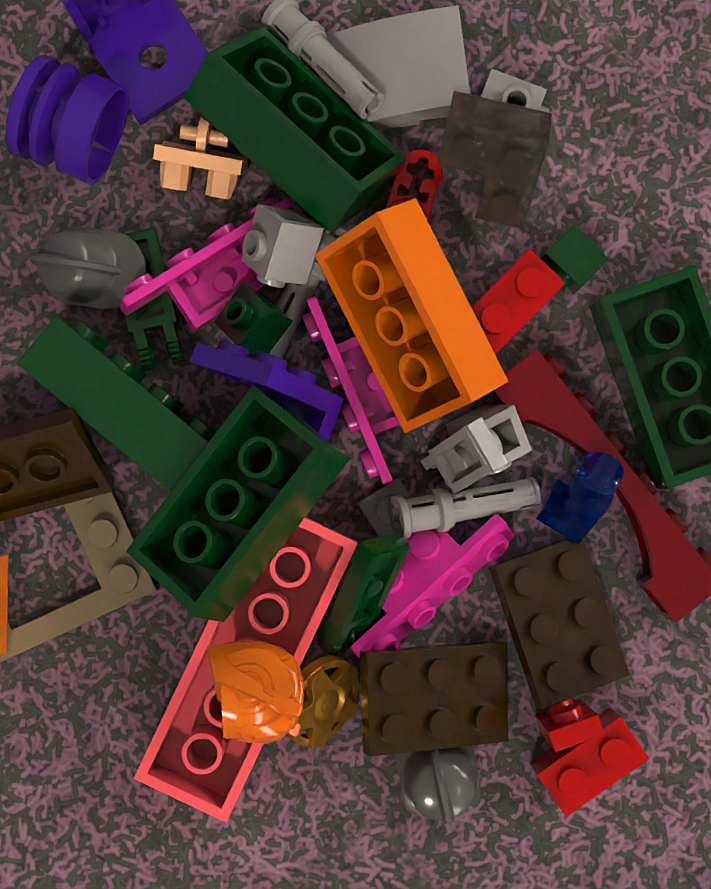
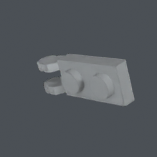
(466, 456)

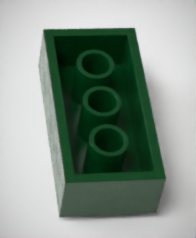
(294, 127)
(662, 367)
(115, 401)
(237, 505)

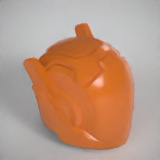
(257, 690)

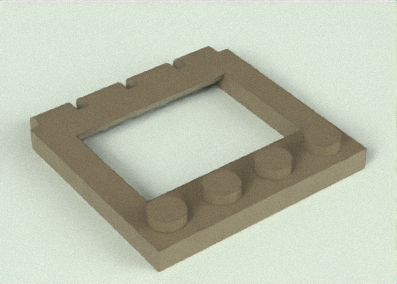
(122, 580)

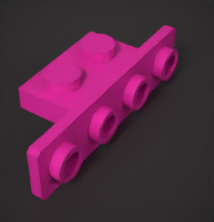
(202, 280)
(367, 403)
(429, 576)

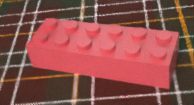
(281, 608)

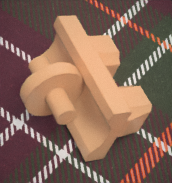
(180, 158)

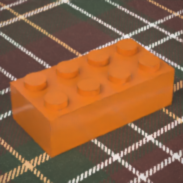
(410, 315)

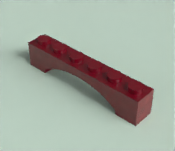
(673, 571)

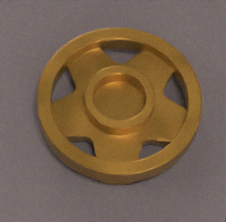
(327, 700)

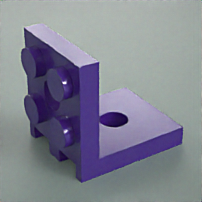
(120, 34)
(267, 372)

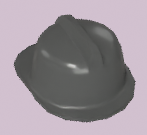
(89, 266)
(439, 781)

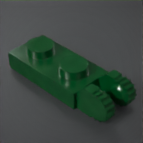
(156, 313)
(363, 591)

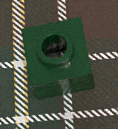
(574, 259)
(252, 320)

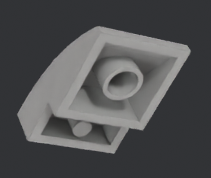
(411, 60)

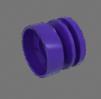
(61, 117)

